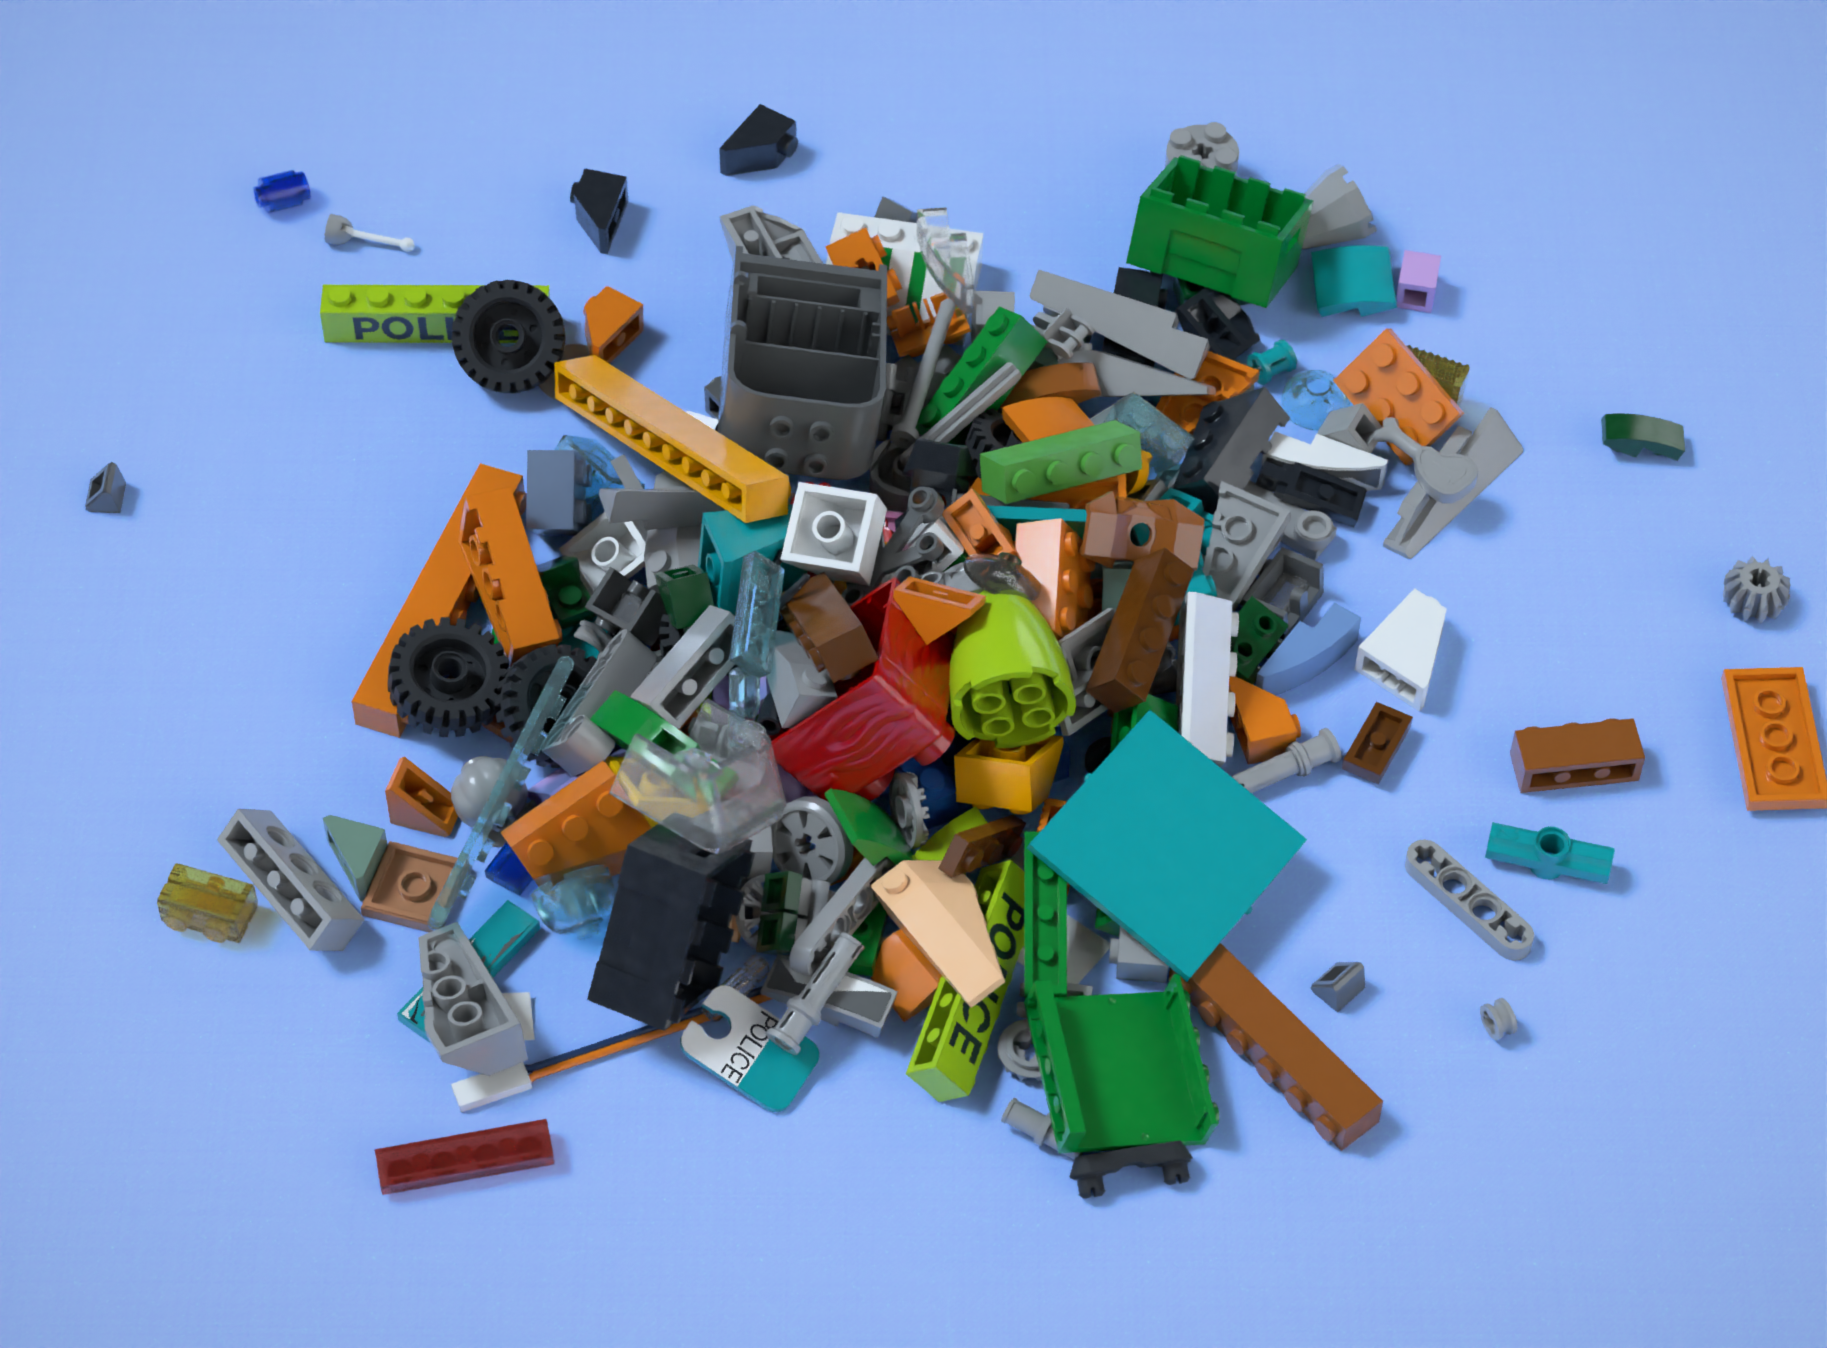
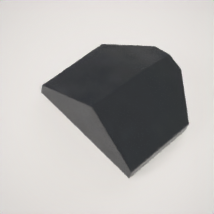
(1219, 320)

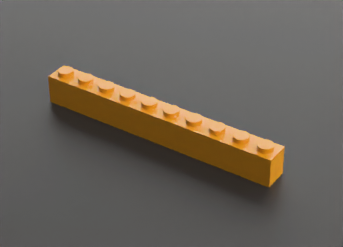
(672, 439)

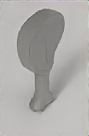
(1440, 474)

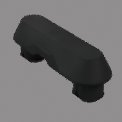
(1169, 1155)

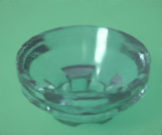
(1311, 408)

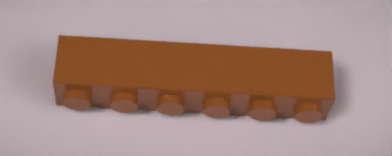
(1282, 1049)

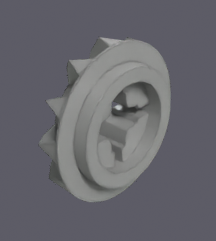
(1011, 1052)

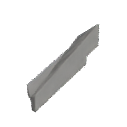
(1422, 517)

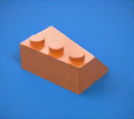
(576, 829)

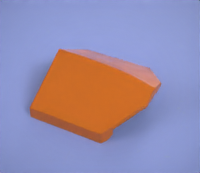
(907, 971)

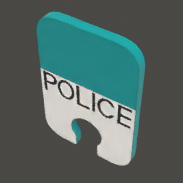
(746, 1055)

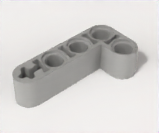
(575, 739)

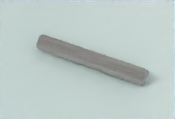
(970, 407)

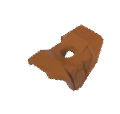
(1168, 521)

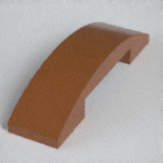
(1064, 380)

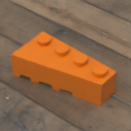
(506, 573)

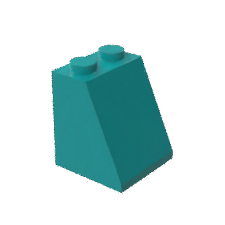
(728, 540)

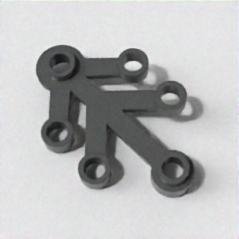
(924, 507)

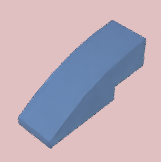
(1309, 650)

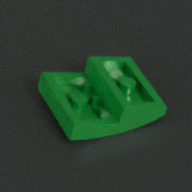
(869, 827)

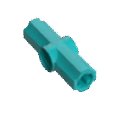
(1569, 855)

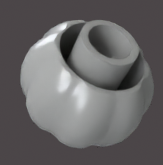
(474, 787)

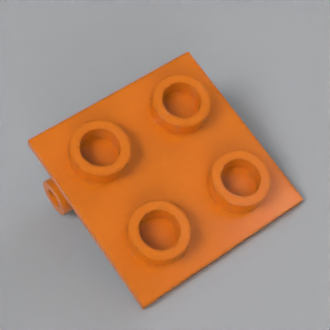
(913, 337)

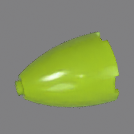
(1016, 645)

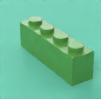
(1060, 461)

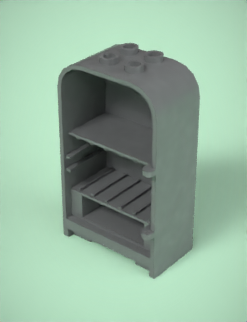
(804, 364)

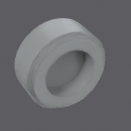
(1313, 530)

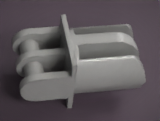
(1062, 330)

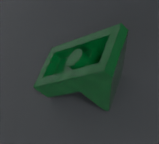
(565, 590)

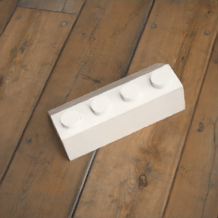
(1204, 674)

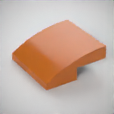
(1044, 417)

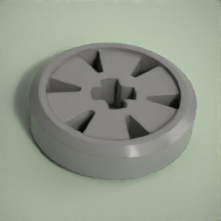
(832, 846)

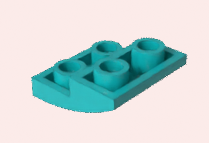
(1354, 279)

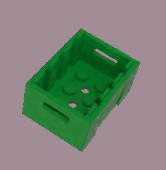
(1220, 230)

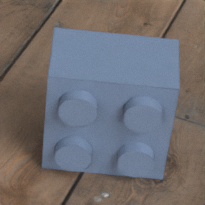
(557, 492)

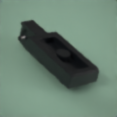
(1313, 490)

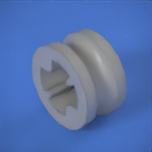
(1498, 1018)

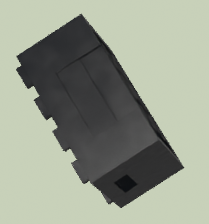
(668, 927)

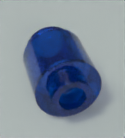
(282, 191)

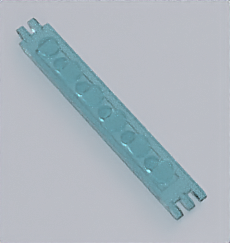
(496, 808)

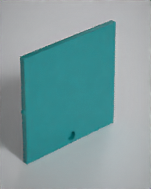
(1167, 844)

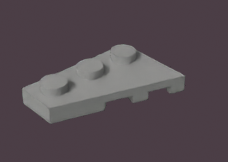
(1241, 540)

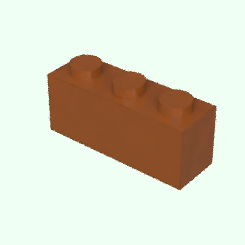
(1577, 755)

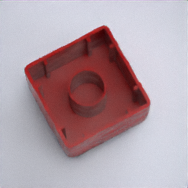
(880, 715)

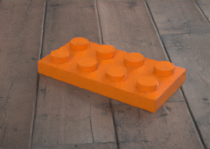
(1775, 738)

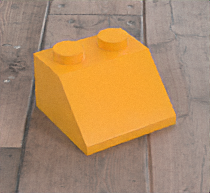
(1006, 776)

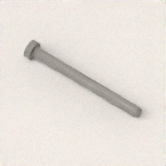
(905, 434)

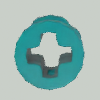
(1273, 361)

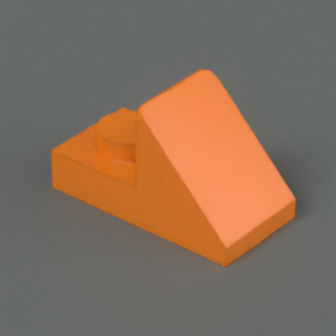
(977, 526)

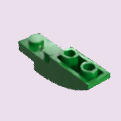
(625, 717)

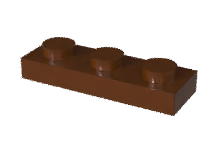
(983, 845)

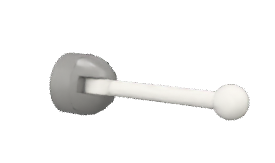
(340, 231)

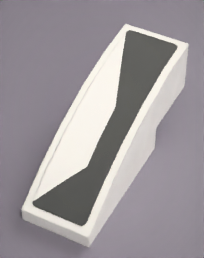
(1329, 457)

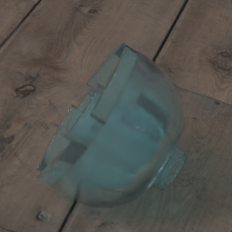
(577, 902)

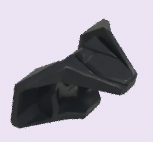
(940, 468)

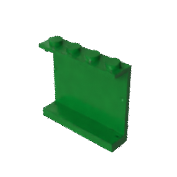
(1121, 1068)

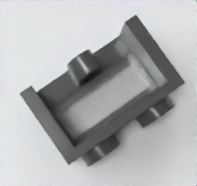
(1288, 587)
(627, 606)

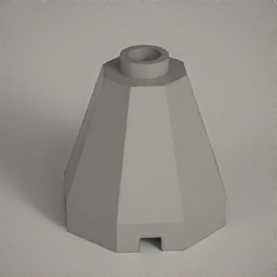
(1337, 210)

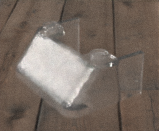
(705, 799)

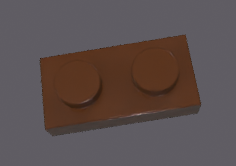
(1377, 742)

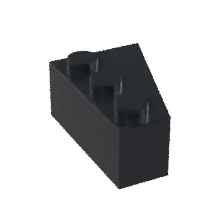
(1228, 443)

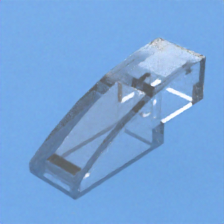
(946, 256)

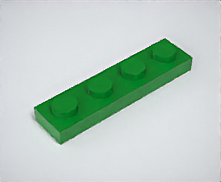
(1044, 923)

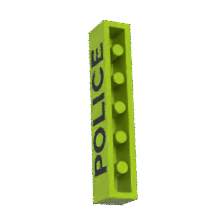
(396, 313)
(953, 1032)

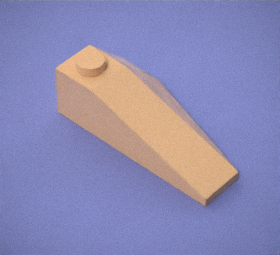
(943, 923)

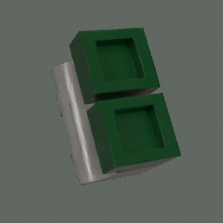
(792, 907)

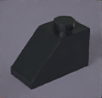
(759, 143)
(600, 205)

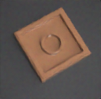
(407, 885)

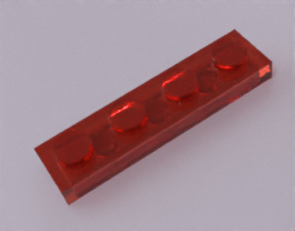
(464, 1156)

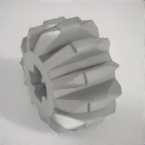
(1756, 589)

